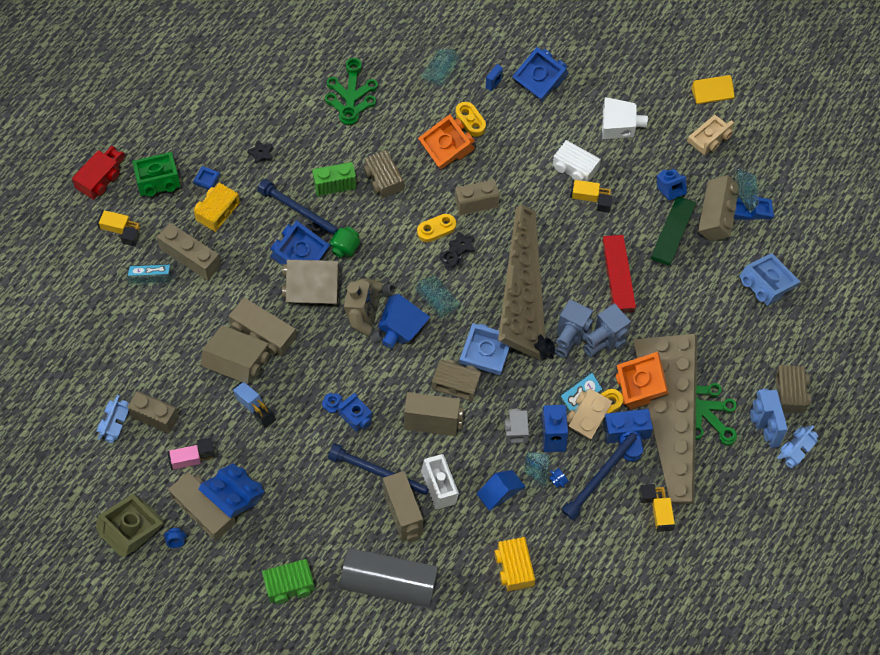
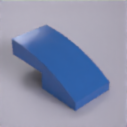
(763, 210)

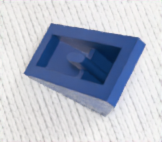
(500, 488)

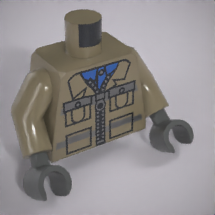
(362, 305)

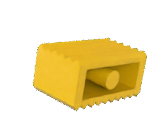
(216, 206)
(515, 563)

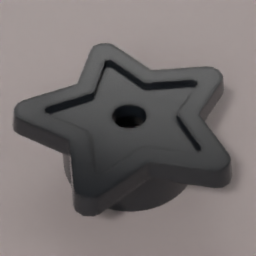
(260, 147)
(465, 239)
(545, 347)

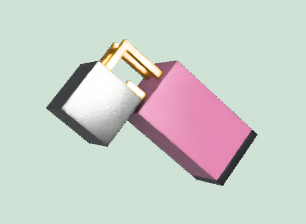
(191, 455)

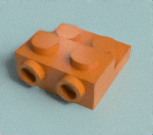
(447, 141)
(642, 380)

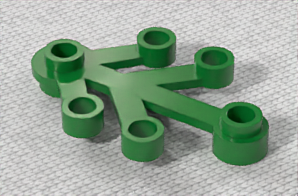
(351, 95)
(703, 409)

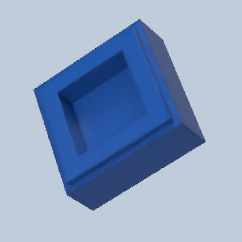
(494, 77)
(206, 178)

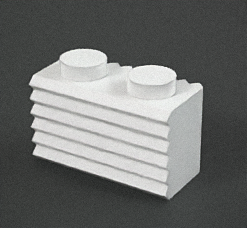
(576, 162)
(439, 481)

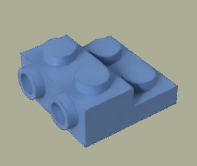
(768, 279)
(484, 350)
(769, 415)

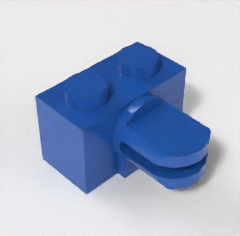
(621, 424)

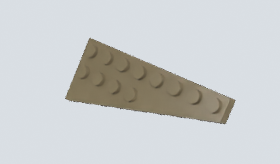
(522, 303)
(675, 413)

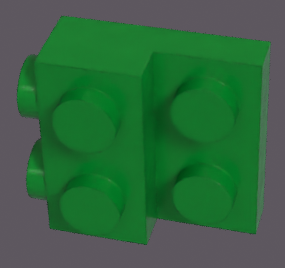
(156, 174)

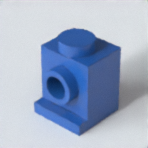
(670, 178)
(356, 421)

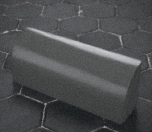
(388, 577)

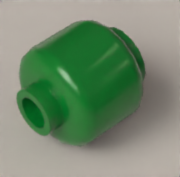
(345, 242)

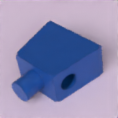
(400, 321)
(554, 424)

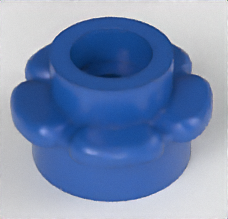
(326, 403)
(558, 478)
(175, 534)

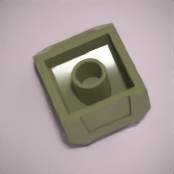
(128, 524)

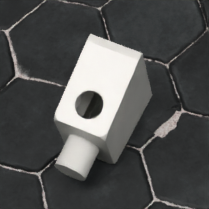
(620, 119)

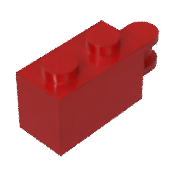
(98, 172)

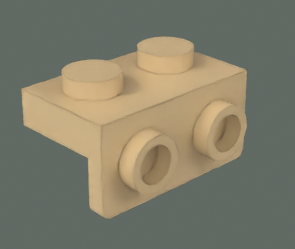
(710, 134)
(588, 413)

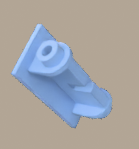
(108, 427)
(804, 439)

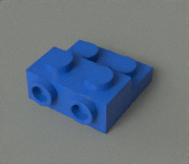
(541, 73)
(298, 244)
(232, 490)

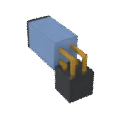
(254, 404)

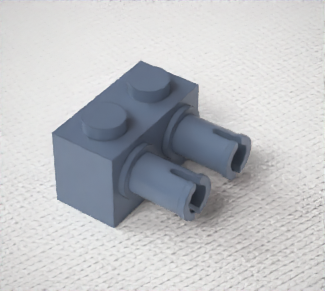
(573, 327)
(609, 332)

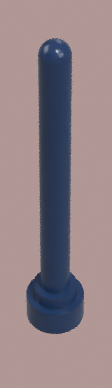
(268, 189)
(339, 454)
(573, 508)

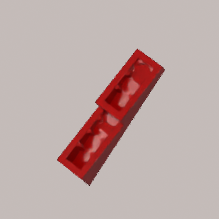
(618, 273)

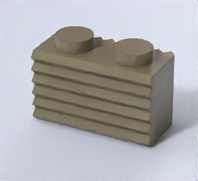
(383, 173)
(476, 197)
(456, 379)
(792, 388)
(153, 412)

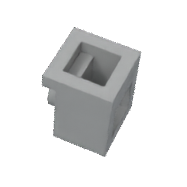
(516, 427)

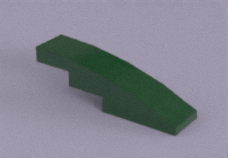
(673, 231)

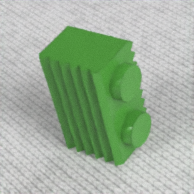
(334, 178)
(288, 581)

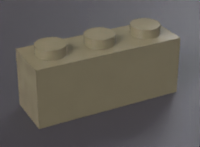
(719, 208)
(189, 251)
(262, 325)
(199, 507)

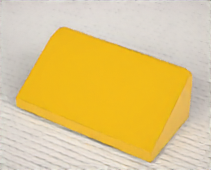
(713, 89)

